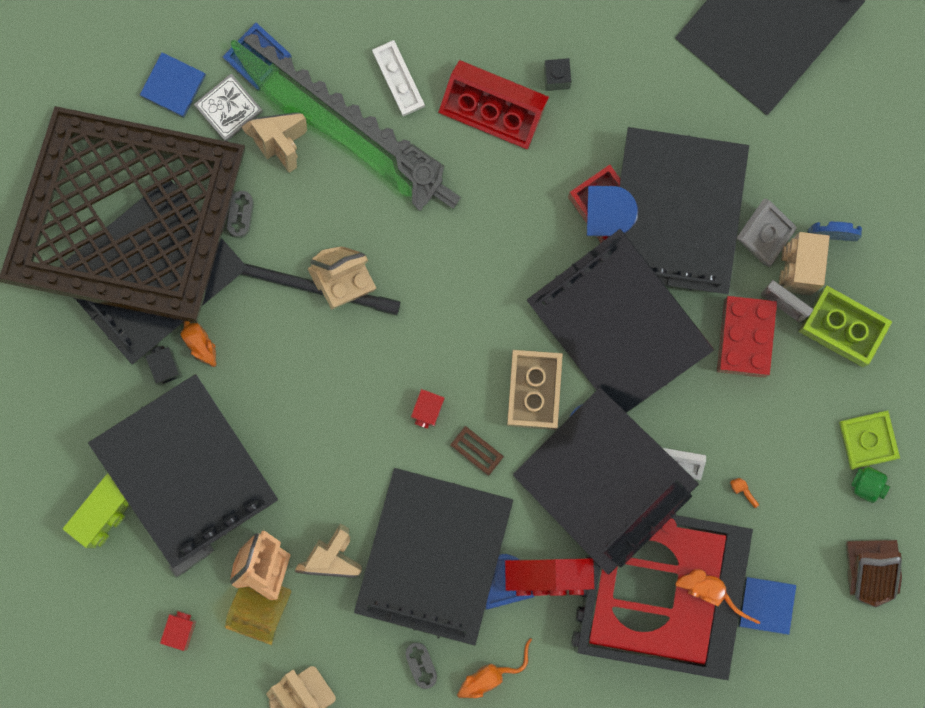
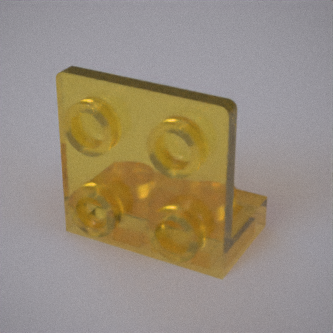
(255, 614)

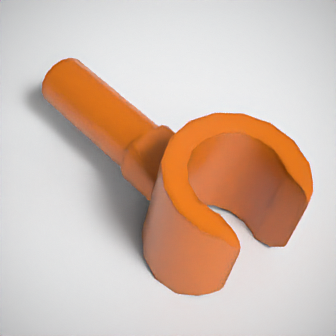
(740, 485)

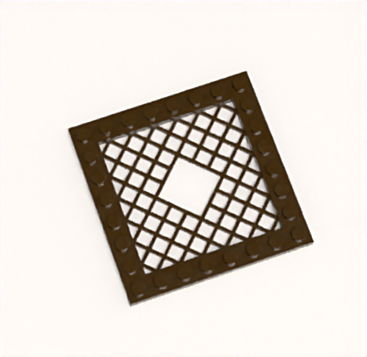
(90, 286)

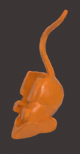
(198, 342)
(709, 589)
(488, 678)

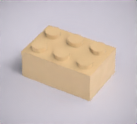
(804, 263)
(534, 389)

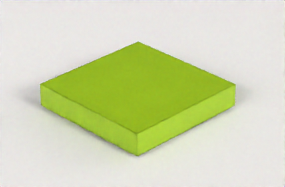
(869, 440)

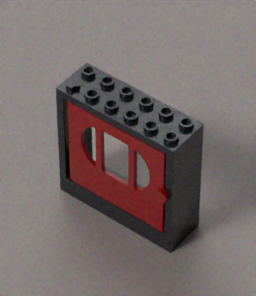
(690, 618)

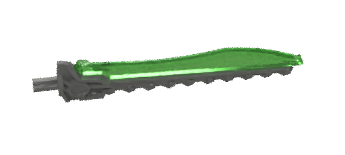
(412, 162)

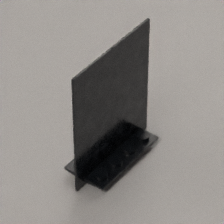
(764, 43)
(686, 205)
(620, 322)
(134, 330)
(183, 471)
(606, 481)
(434, 556)

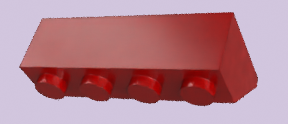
(493, 104)

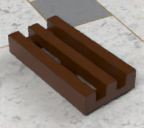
(488, 471)

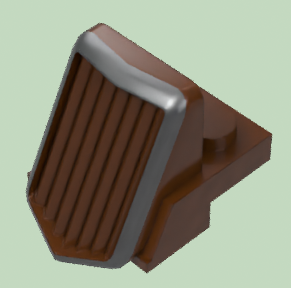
(874, 571)

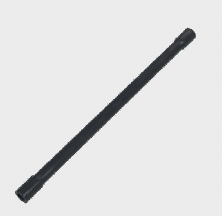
(378, 303)

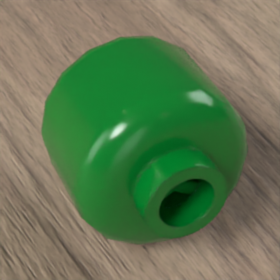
(870, 484)

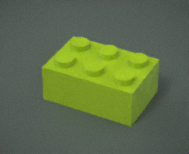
(845, 326)
(98, 514)

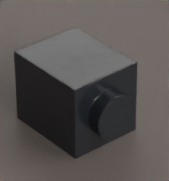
(557, 74)
(163, 365)

